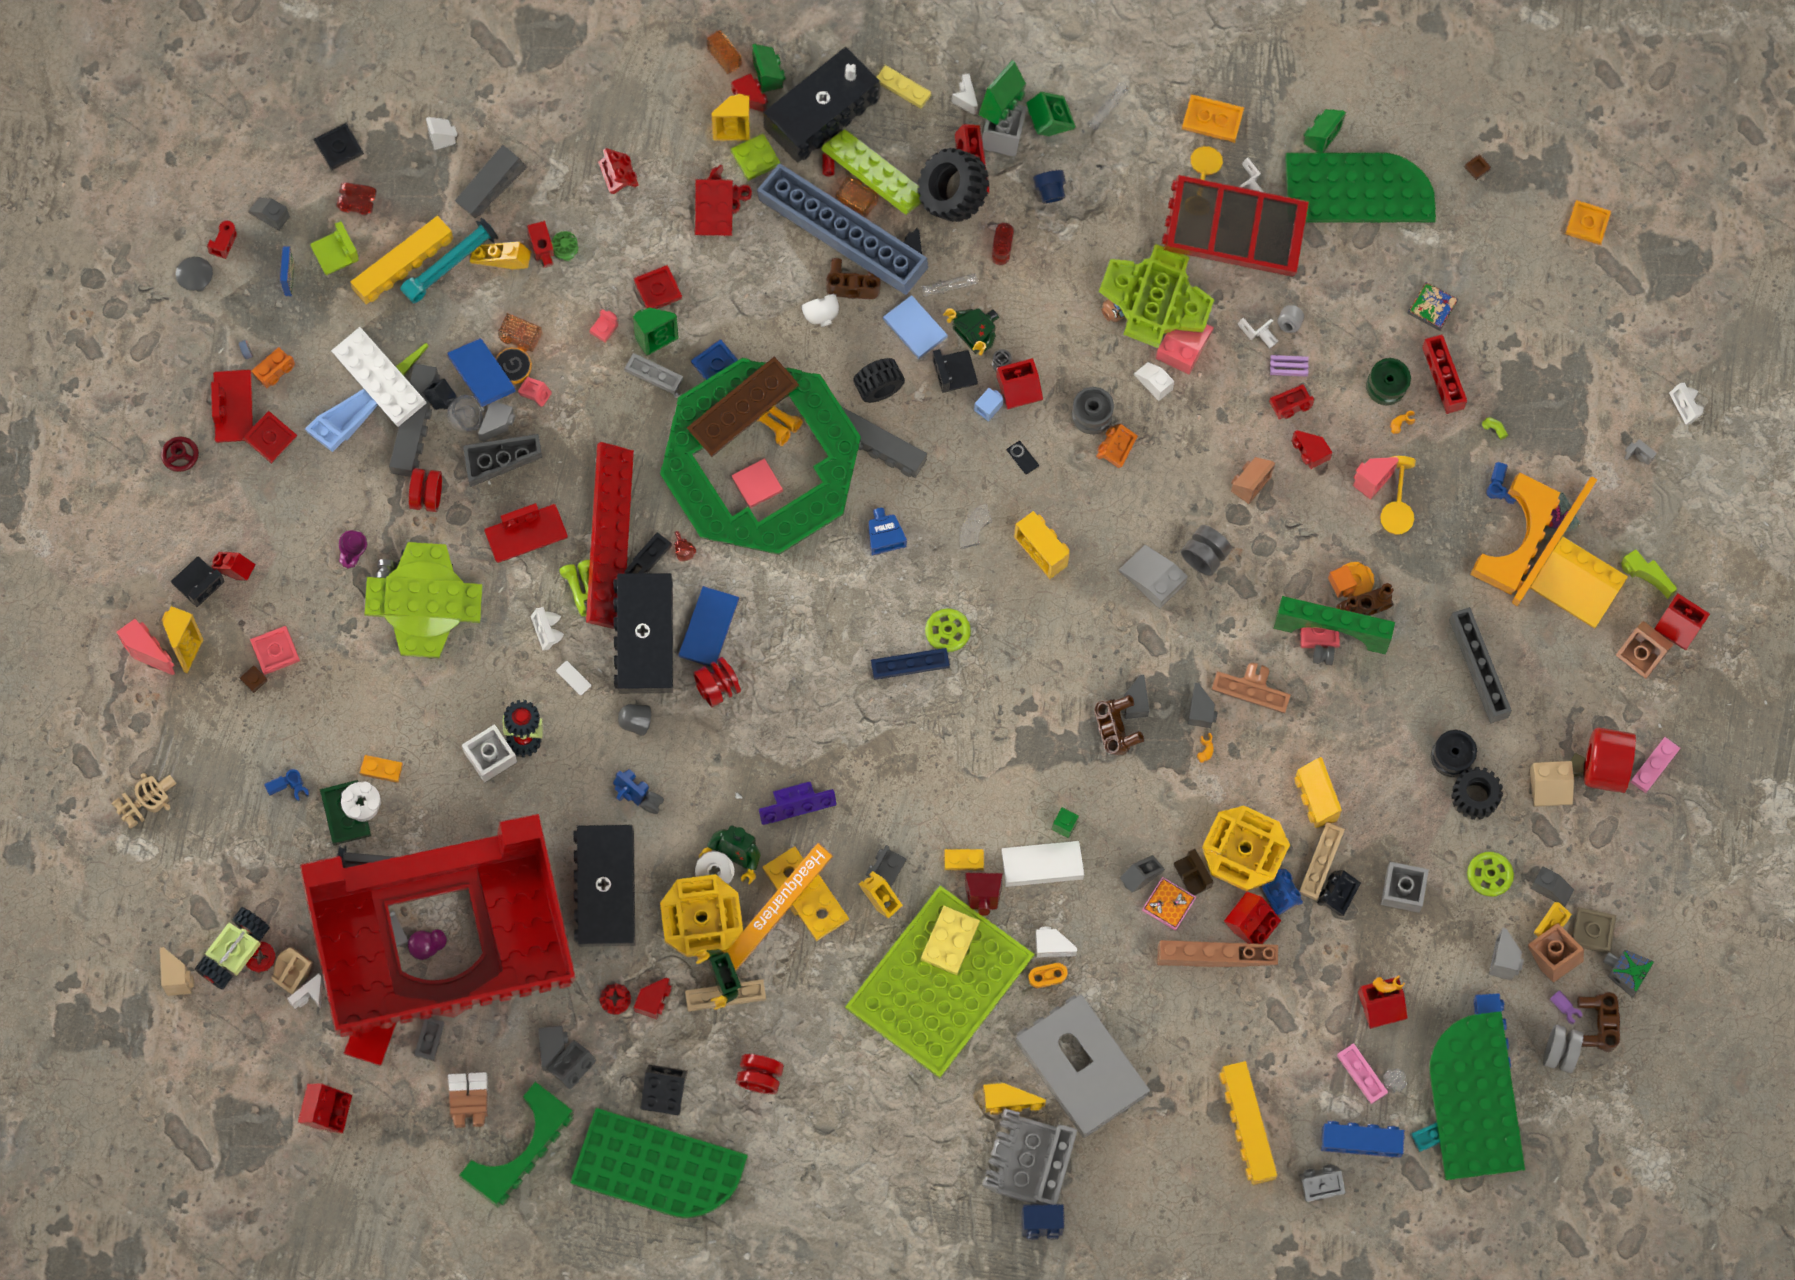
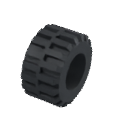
(879, 380)
(1487, 782)

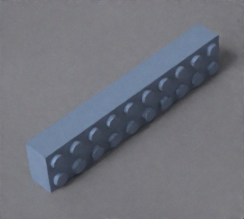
(842, 229)

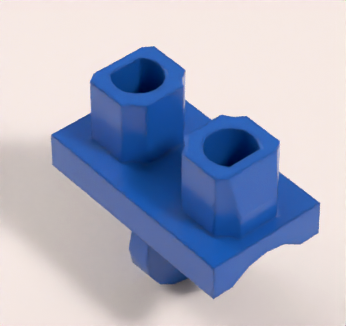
(628, 789)

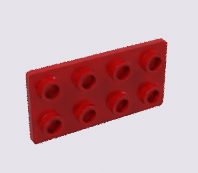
(232, 404)
(525, 531)
(370, 1045)

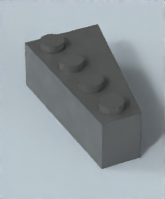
(490, 181)
(499, 457)

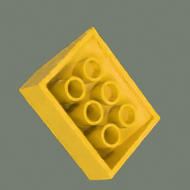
(1578, 582)

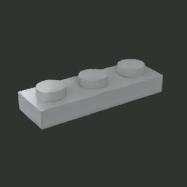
(653, 373)

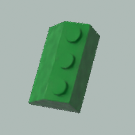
(1003, 94)
(655, 329)

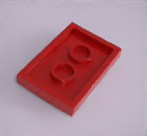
(713, 207)

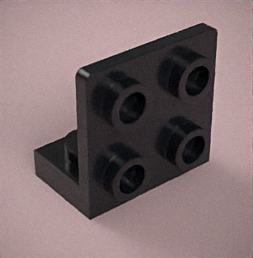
(954, 370)
(198, 581)
(663, 1089)

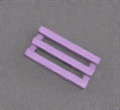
(1297, 362)

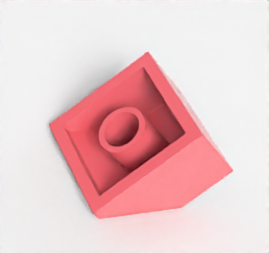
(1374, 474)

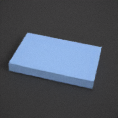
(915, 327)

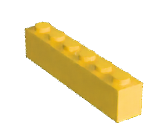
(402, 260)
(1248, 1122)

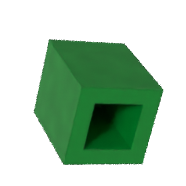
(1065, 822)

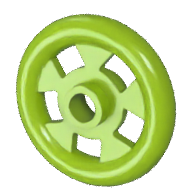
(934, 621)
(1494, 889)

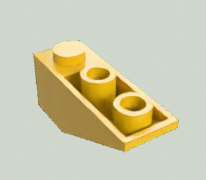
(503, 255)
(1004, 1096)

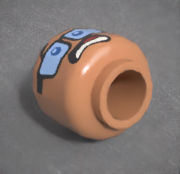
(1112, 311)

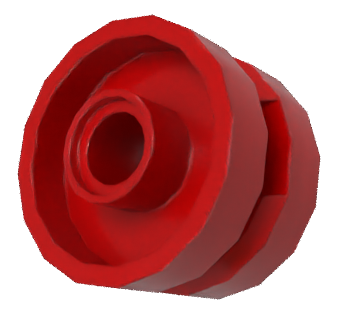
(425, 490)
(759, 1074)

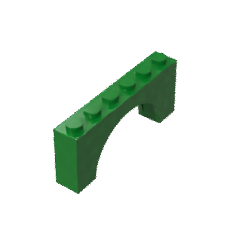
(1297, 614)
(498, 1181)

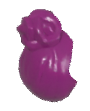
(352, 546)
(426, 944)

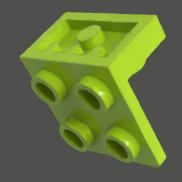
(335, 250)

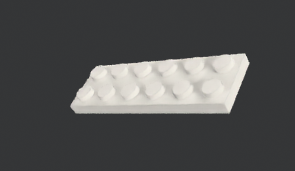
(378, 376)

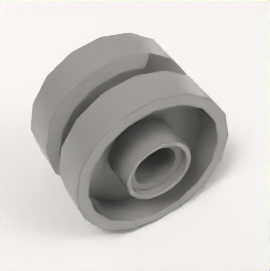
(1563, 1049)

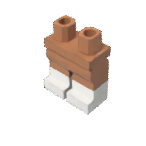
(471, 1105)

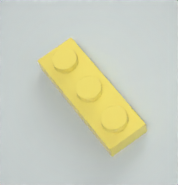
(903, 87)

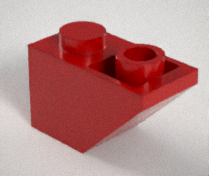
(750, 87)
(1312, 447)
(233, 565)
(651, 998)

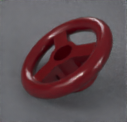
(178, 446)

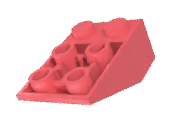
(144, 646)

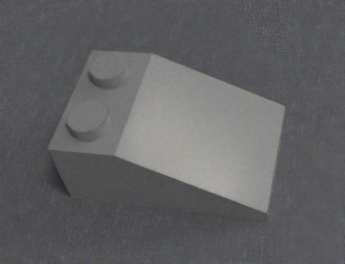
(1006, 135)
(1154, 575)

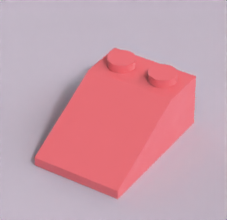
(1183, 348)

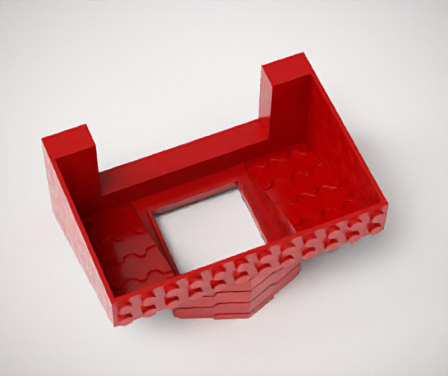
(512, 910)

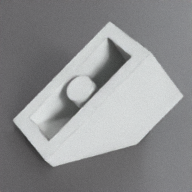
(441, 132)
(1155, 380)
(1053, 944)

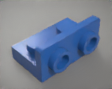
(1282, 892)

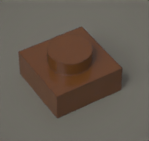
(1477, 167)
(253, 679)

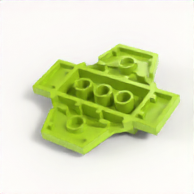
(1156, 296)
(423, 600)

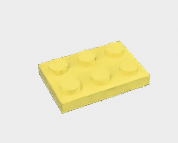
(950, 940)

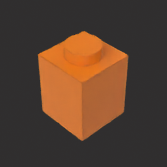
(1342, 581)

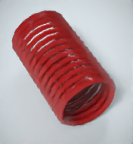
(829, 166)

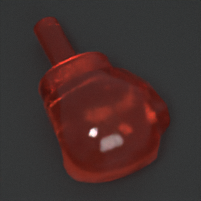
(683, 548)

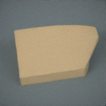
(291, 970)

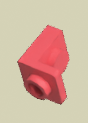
(604, 325)
(535, 391)

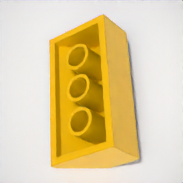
(183, 635)

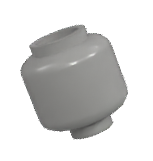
(1290, 318)

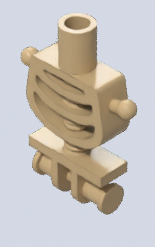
(161, 787)

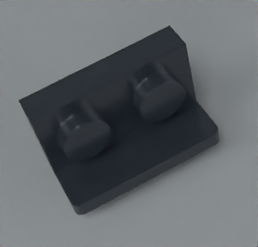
(1339, 892)

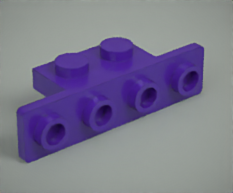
(795, 802)

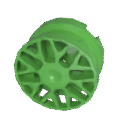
(565, 245)

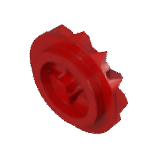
(267, 951)
(621, 1005)

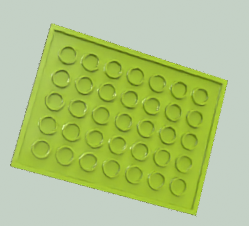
(928, 1008)

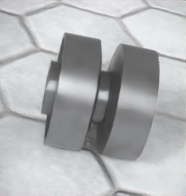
(1206, 550)

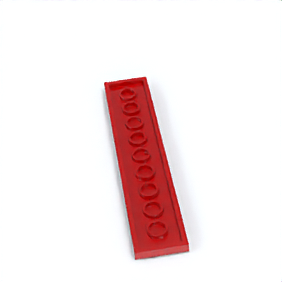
(609, 530)

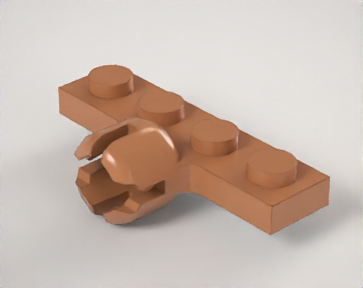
(1252, 688)

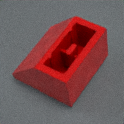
(1019, 383)
(1682, 621)
(1252, 919)
(1383, 1007)
(325, 1108)

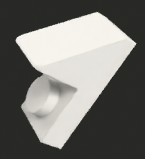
(966, 98)
(310, 989)

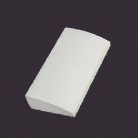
(1042, 863)

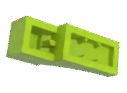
(1651, 572)

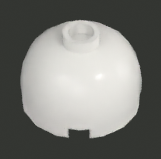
(821, 310)

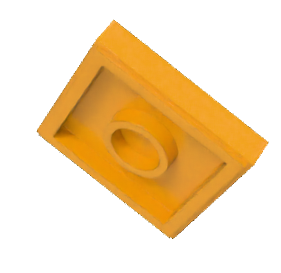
(1588, 222)

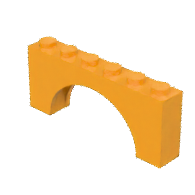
(1537, 503)

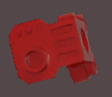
(737, 191)

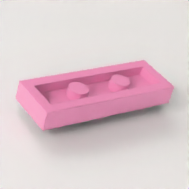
(1655, 765)
(1362, 1073)

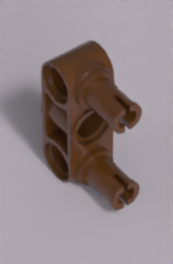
(851, 284)
(1377, 600)
(1112, 728)
(1607, 1021)

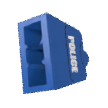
(885, 533)

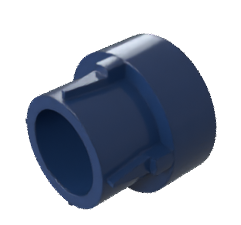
(1050, 186)

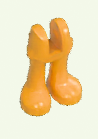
(782, 433)

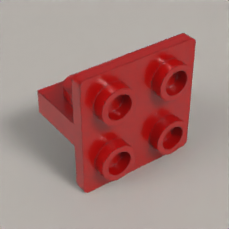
(617, 170)

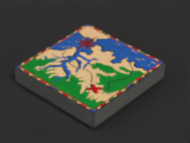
(1432, 306)

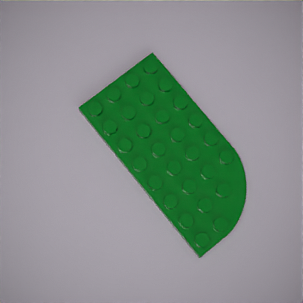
(1360, 188)
(1475, 1099)
(656, 1167)

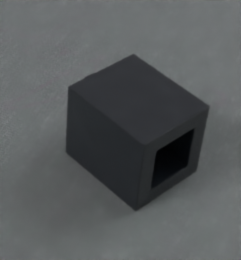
(439, 394)

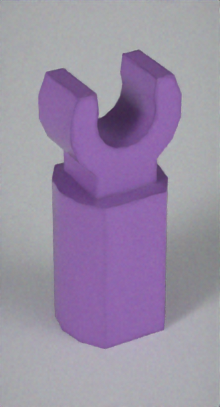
(1565, 1006)

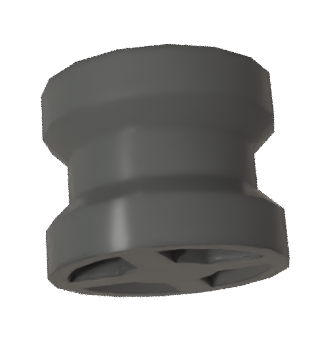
(652, 802)

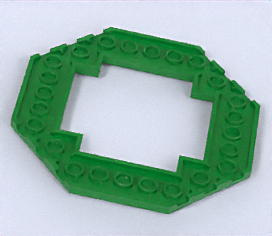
(793, 521)

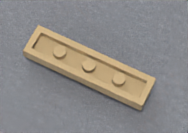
(1321, 861)
(701, 998)

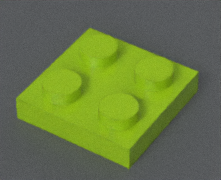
(755, 157)

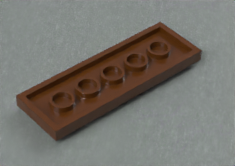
(742, 406)

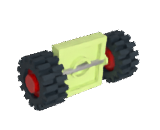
(522, 728)
(232, 948)

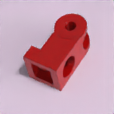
(224, 240)

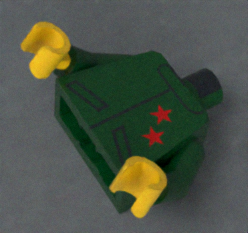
(974, 327)
(738, 846)
(723, 974)

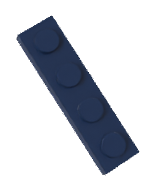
(910, 663)

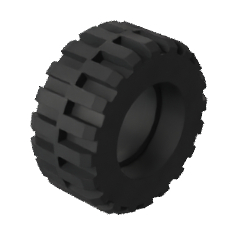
(970, 191)

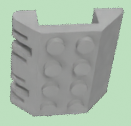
(1030, 1159)

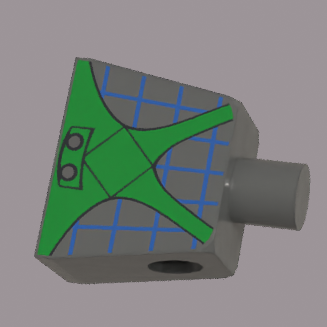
(1628, 970)

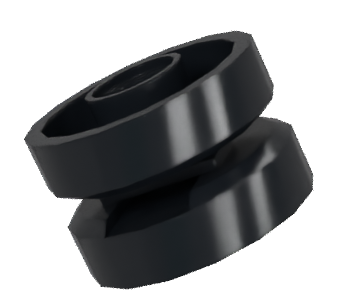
(1448, 763)

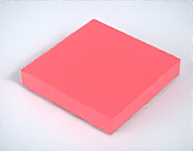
(757, 483)
(1319, 636)
(275, 650)

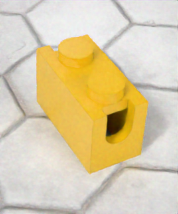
(880, 892)

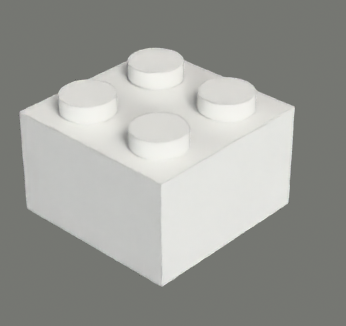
(489, 753)

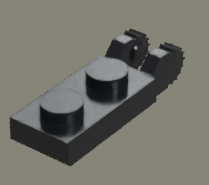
(650, 554)

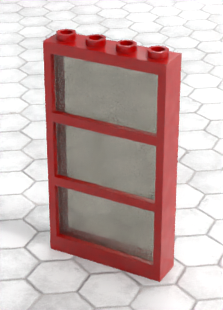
(1235, 225)

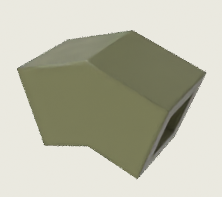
(1577, 762)

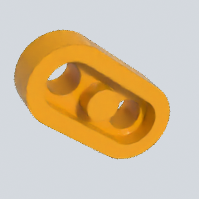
(1047, 974)

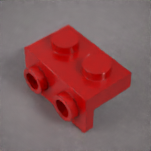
(1291, 402)

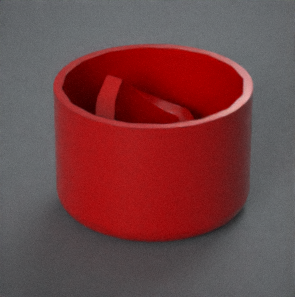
(1609, 760)

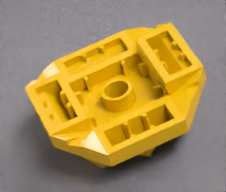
(1245, 828)
(697, 897)

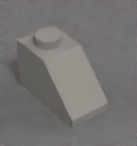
(496, 420)

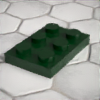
(340, 825)

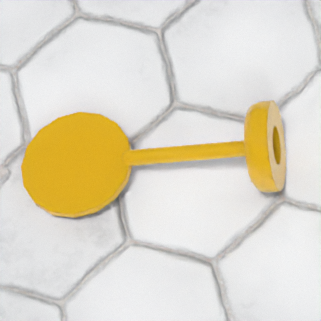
(1206, 161)
(1398, 516)

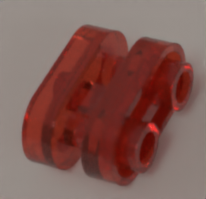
(356, 198)
(1002, 243)

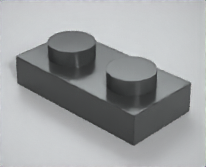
(429, 1039)

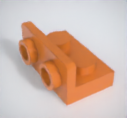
(273, 367)
(1117, 445)

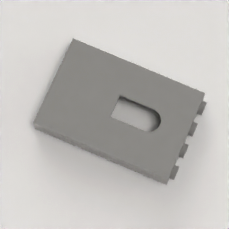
(1099, 1089)

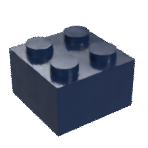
(1042, 1221)

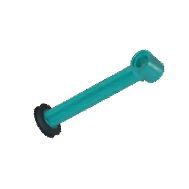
(416, 288)

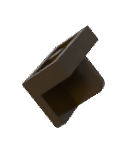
(1193, 873)

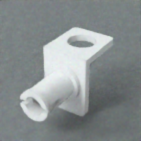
(1251, 183)
(1263, 332)

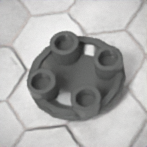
(194, 273)

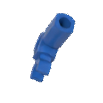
(1496, 489)
(292, 778)

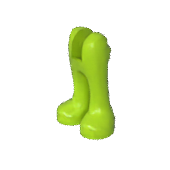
(570, 574)

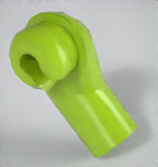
(1495, 424)

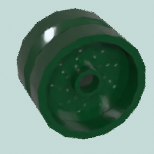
(1388, 381)

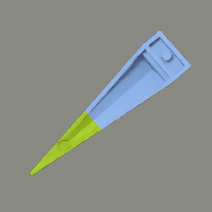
(345, 418)

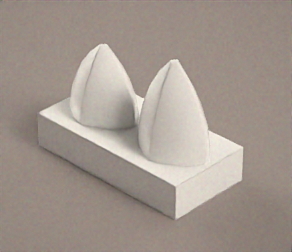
(1684, 401)
(542, 621)

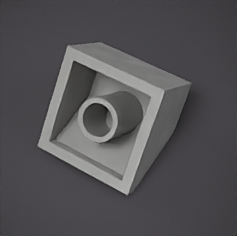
(1506, 957)

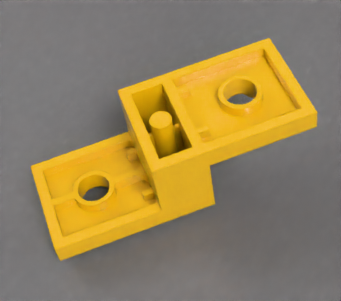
(814, 898)

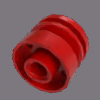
(718, 681)

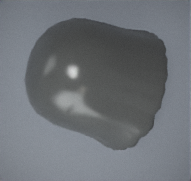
(635, 718)

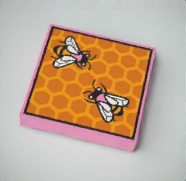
(1169, 903)

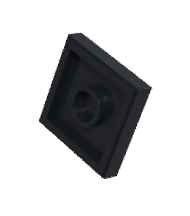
(338, 146)

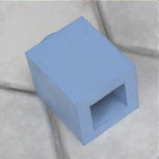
(988, 404)

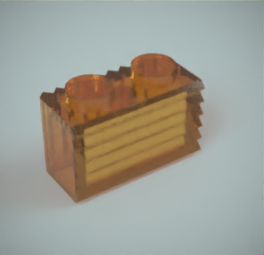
(724, 52)
(857, 196)
(519, 333)

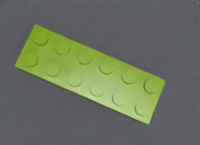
(873, 171)

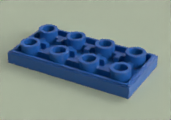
(481, 372)
(708, 626)

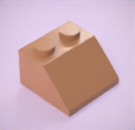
(1252, 479)
(1644, 649)
(1556, 952)

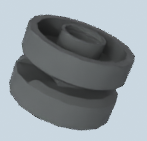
(1092, 410)

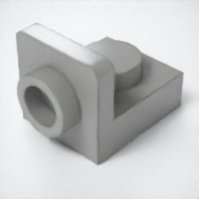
(1642, 452)

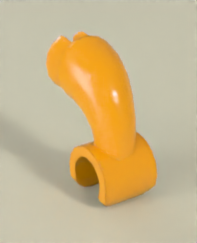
(1397, 421)
(1208, 752)
(1382, 986)

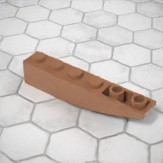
(1216, 954)

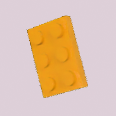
(1213, 118)

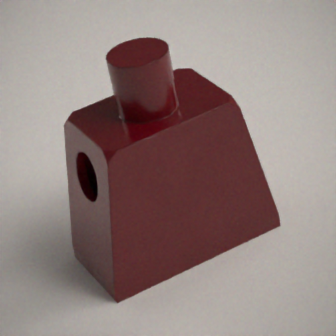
(983, 891)

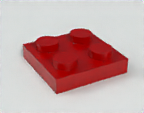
(658, 288)
(270, 437)

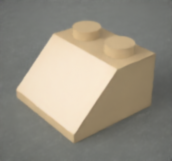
(1552, 783)
(174, 975)

